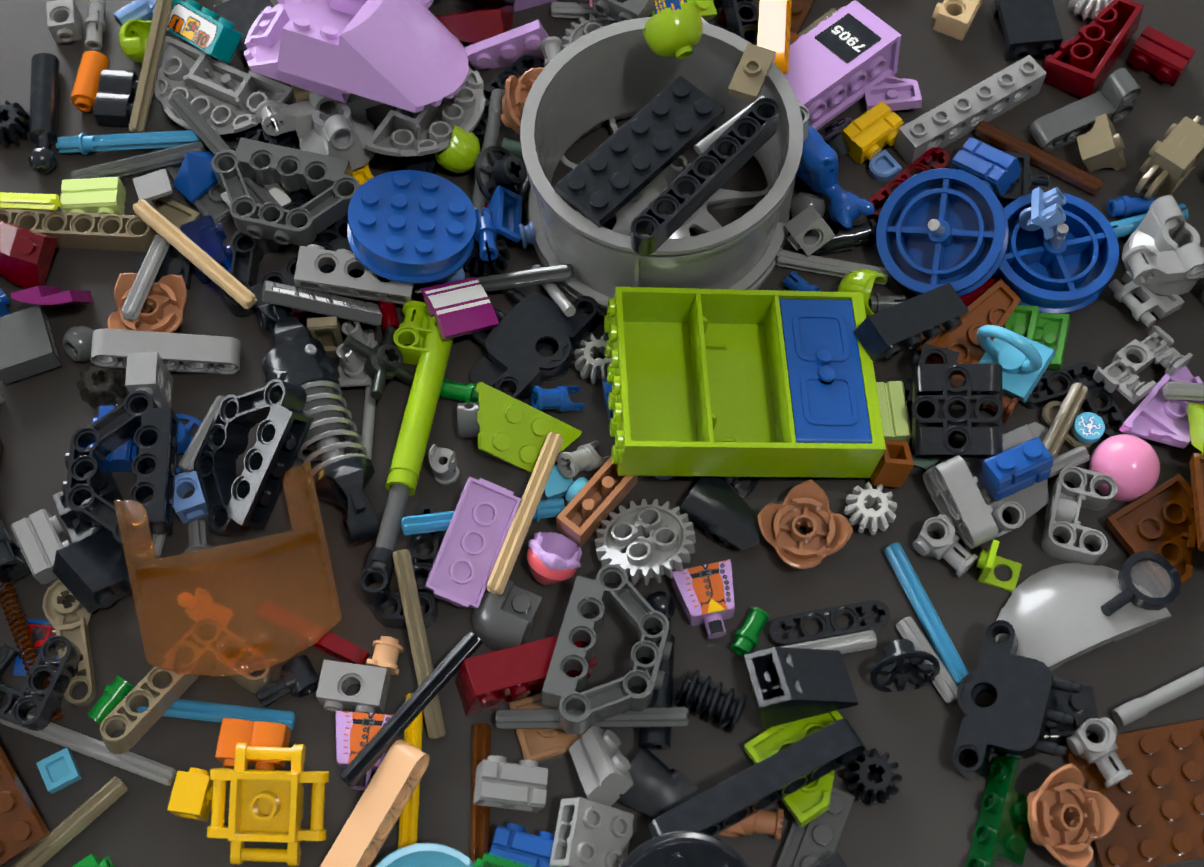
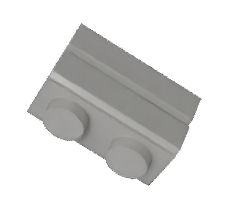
(39, 540)
(601, 765)
(510, 784)

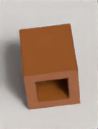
(893, 465)

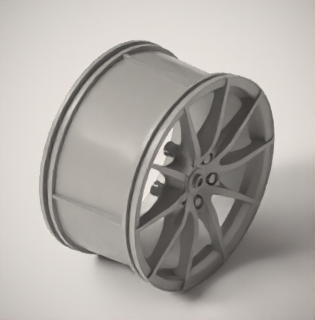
(612, 78)

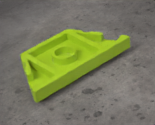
(515, 429)

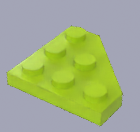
(815, 797)

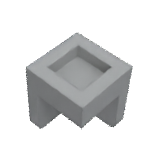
(153, 186)

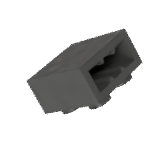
(26, 345)

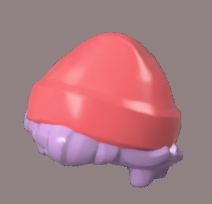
(552, 557)

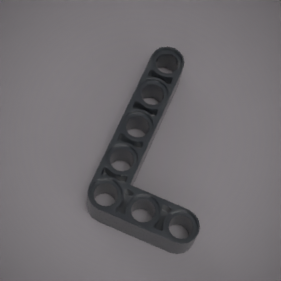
(31, 692)

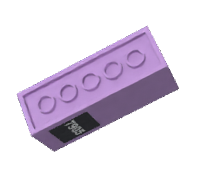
(839, 60)

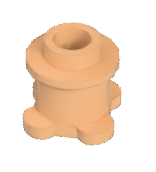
(386, 654)

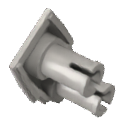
(352, 364)

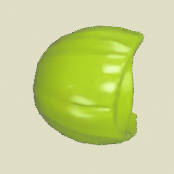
(134, 38)
(461, 152)
(861, 281)

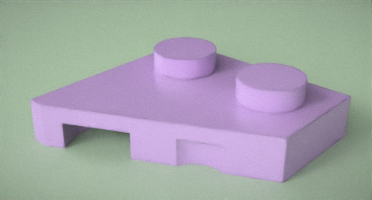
(895, 93)

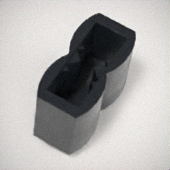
(115, 97)

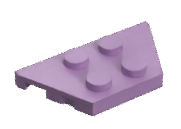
(1163, 418)

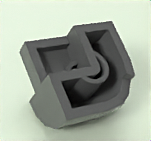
(506, 618)

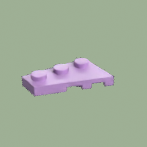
(507, 47)

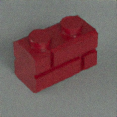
(1160, 55)

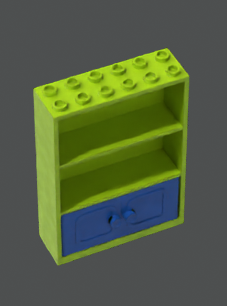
(741, 384)

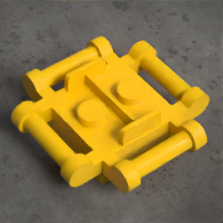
(267, 805)

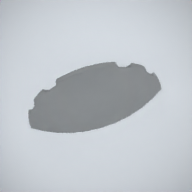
(217, 91)
(430, 130)
(1061, 613)

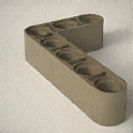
(158, 702)

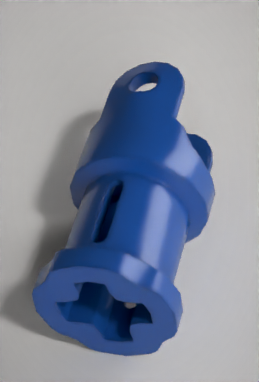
(555, 398)

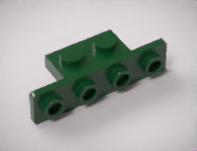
(1002, 820)

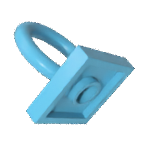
(1020, 357)

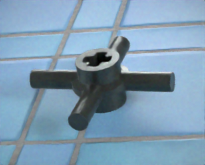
(382, 361)

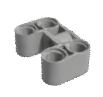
(1063, 515)

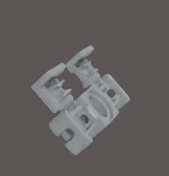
(1146, 351)

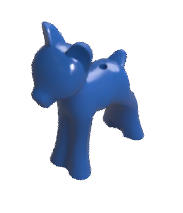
(820, 172)

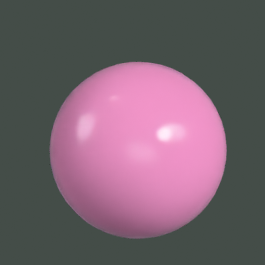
(1129, 462)

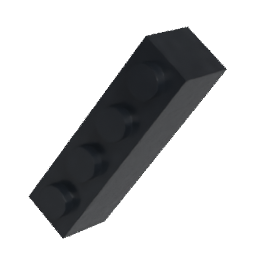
(911, 322)

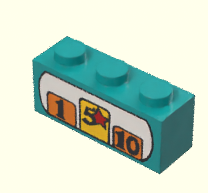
(203, 29)

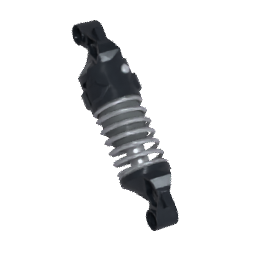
(340, 475)

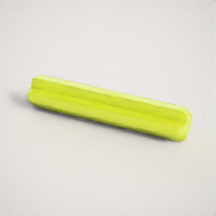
(29, 201)

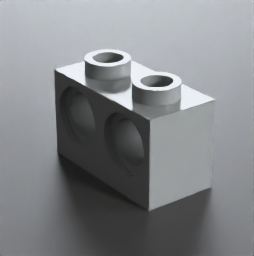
(149, 373)

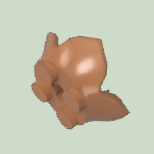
(515, 97)
(165, 299)
(806, 507)
(1069, 817)

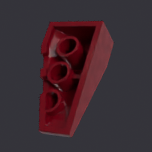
(479, 23)
(25, 255)

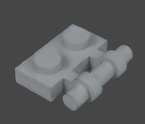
(1153, 302)

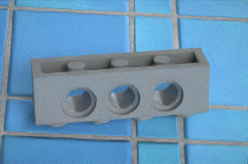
(340, 282)

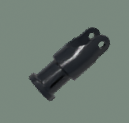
(849, 238)

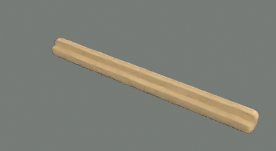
(195, 254)
(524, 514)

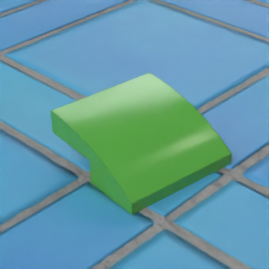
(1044, 328)

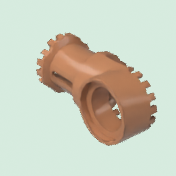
(761, 822)

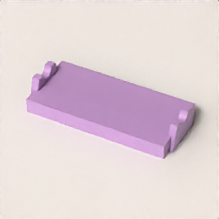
(472, 543)

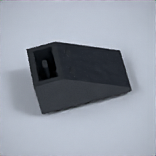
(798, 683)

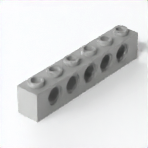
(965, 111)

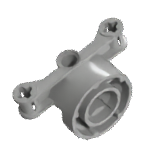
(324, 128)
(1165, 250)

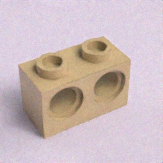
(955, 17)

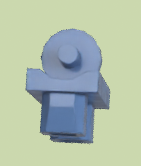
(1044, 212)

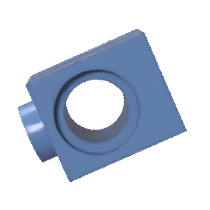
(194, 506)

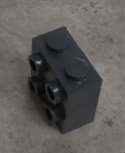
(94, 571)

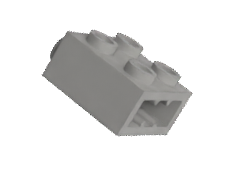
(590, 835)

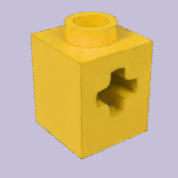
(191, 795)

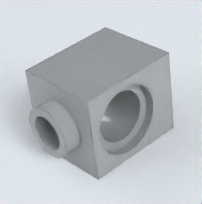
(64, 21)
(817, 236)

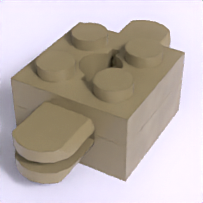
(1172, 159)

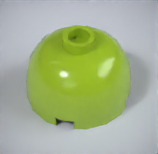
(674, 33)

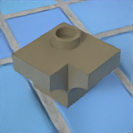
(1102, 146)

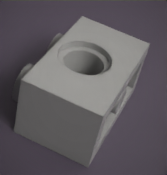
(338, 676)

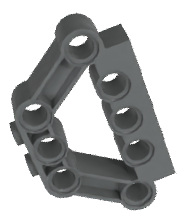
(316, 214)
(612, 697)

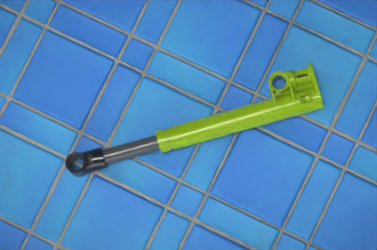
(431, 357)

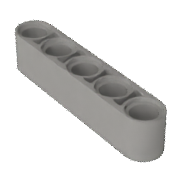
(177, 350)

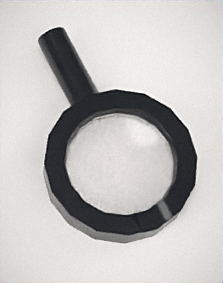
(1146, 582)

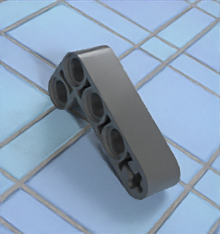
(1078, 118)

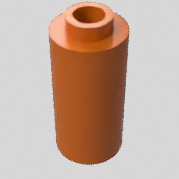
(87, 80)

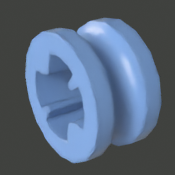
(527, 234)

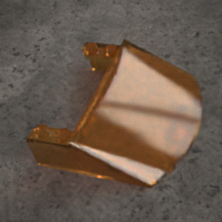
(234, 602)

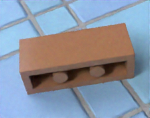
(594, 503)

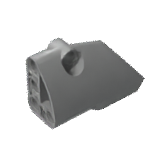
(957, 493)

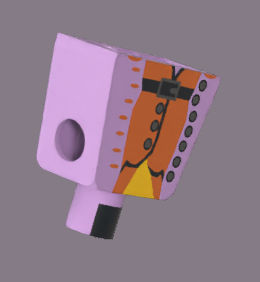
(706, 595)
(353, 734)

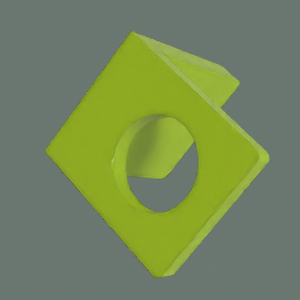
(989, 561)

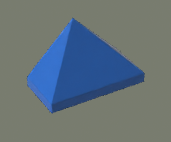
(195, 175)
(506, 213)

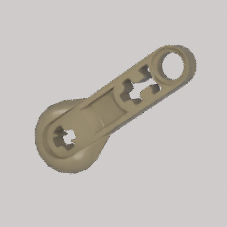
(74, 626)

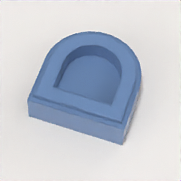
(883, 167)

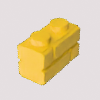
(872, 132)

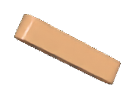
(379, 807)

